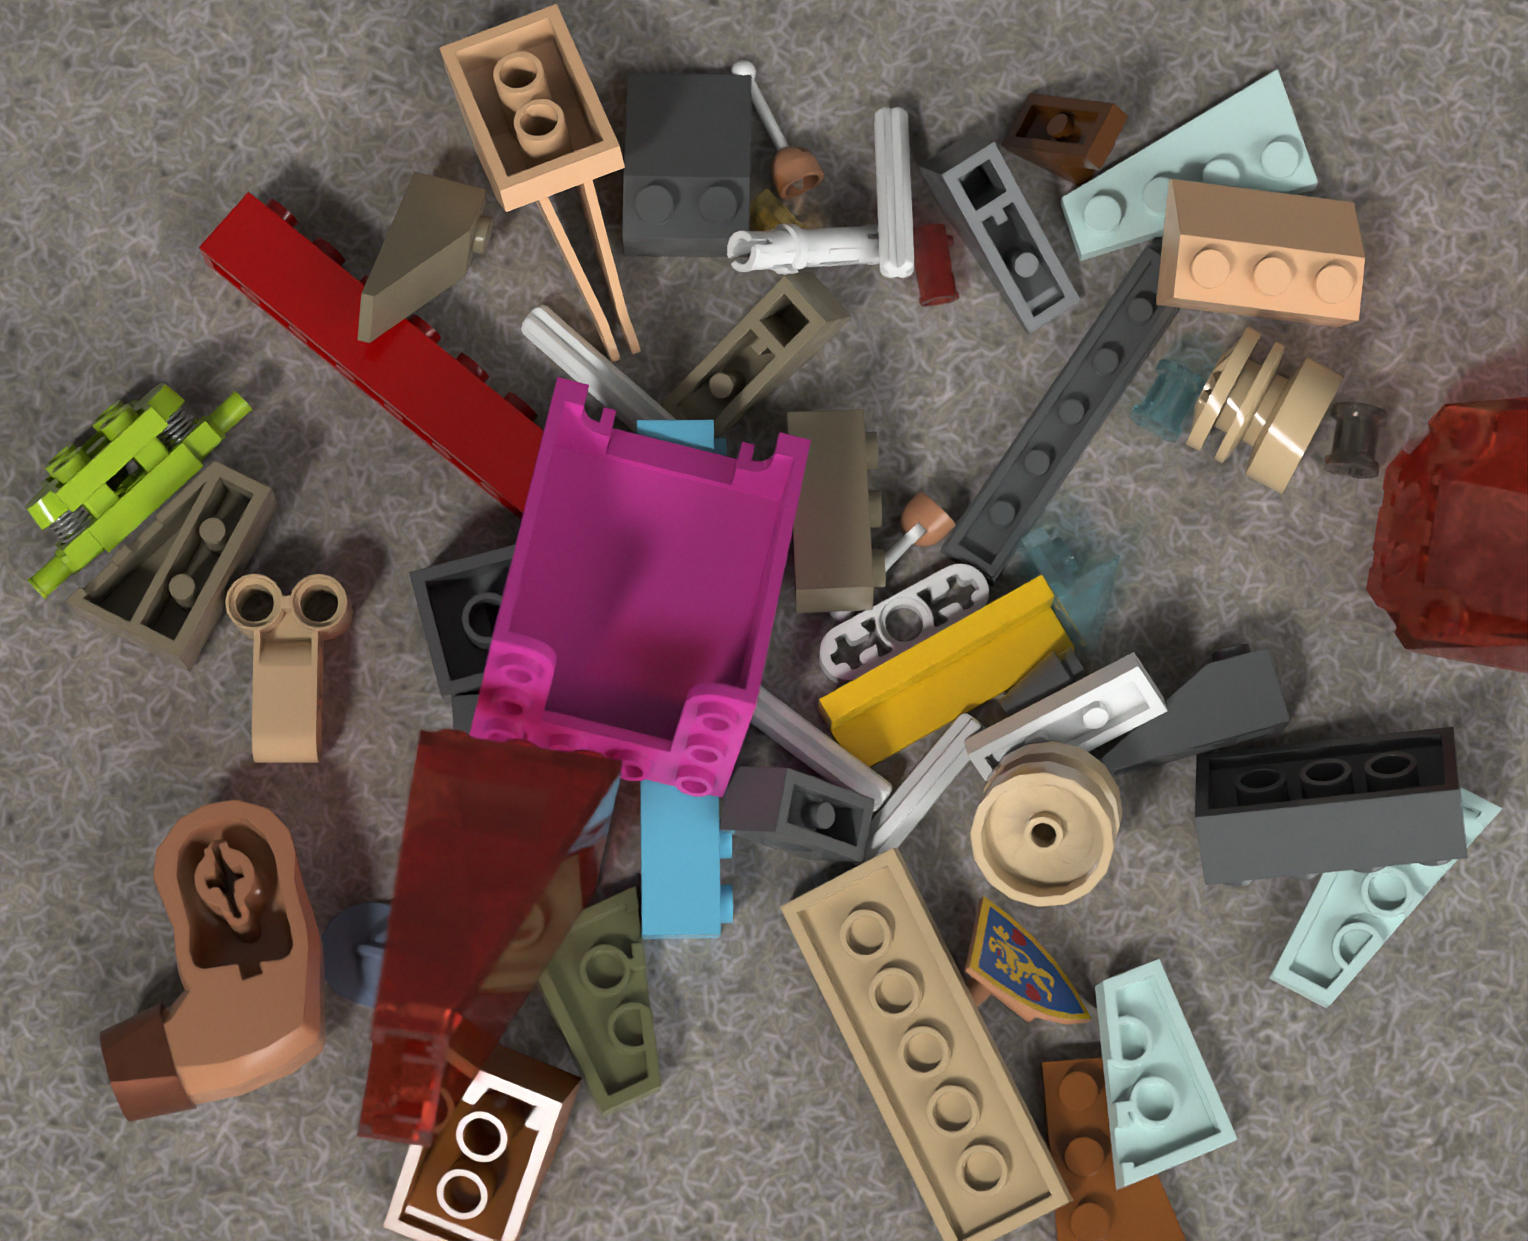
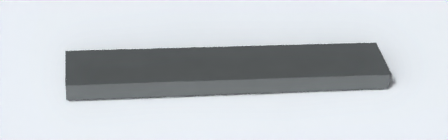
(1063, 423)

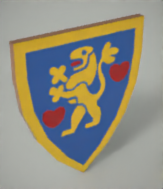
(1018, 970)

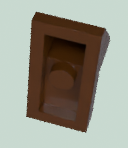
(1065, 135)

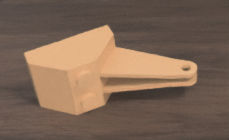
(542, 134)

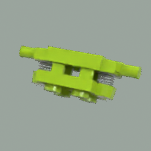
(81, 475)

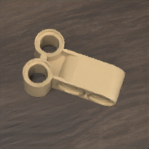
(288, 665)

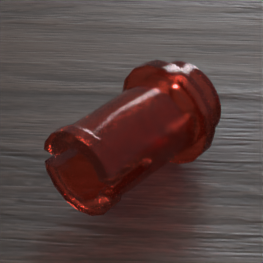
(934, 265)

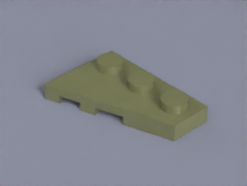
(603, 1003)

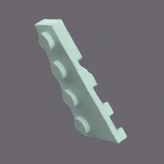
(1238, 143)
(1356, 913)

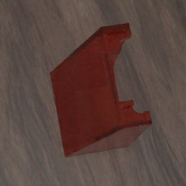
(485, 890)

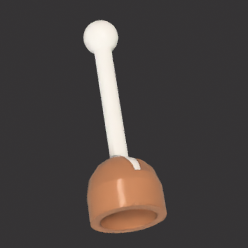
(789, 162)
(922, 525)

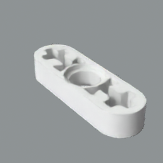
(855, 633)

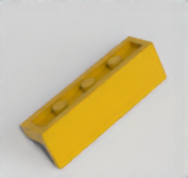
(945, 675)

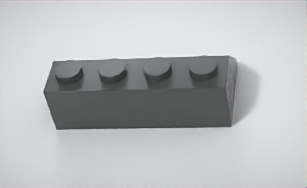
(1329, 807)

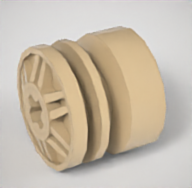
(1263, 409)

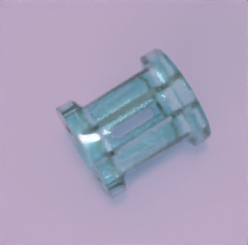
(1168, 400)

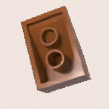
(488, 1156)

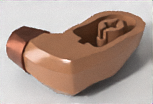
(245, 965)

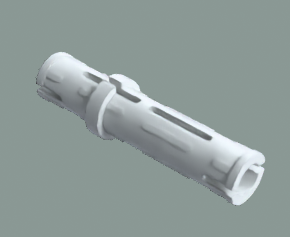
(795, 248)

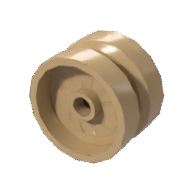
(1046, 824)

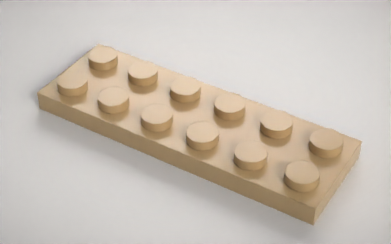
(925, 1052)

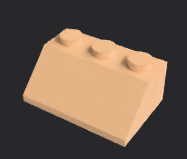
(1261, 254)

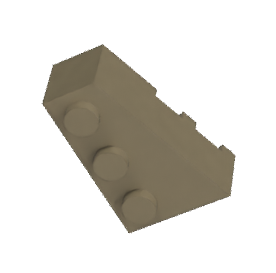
(177, 573)

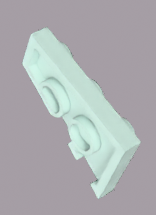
(1154, 1078)

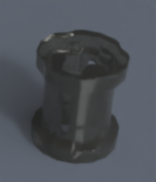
(1355, 440)

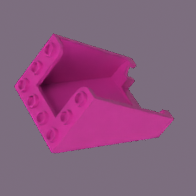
(640, 598)

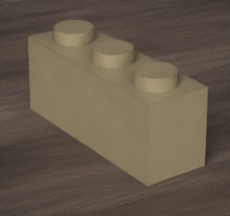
(836, 513)

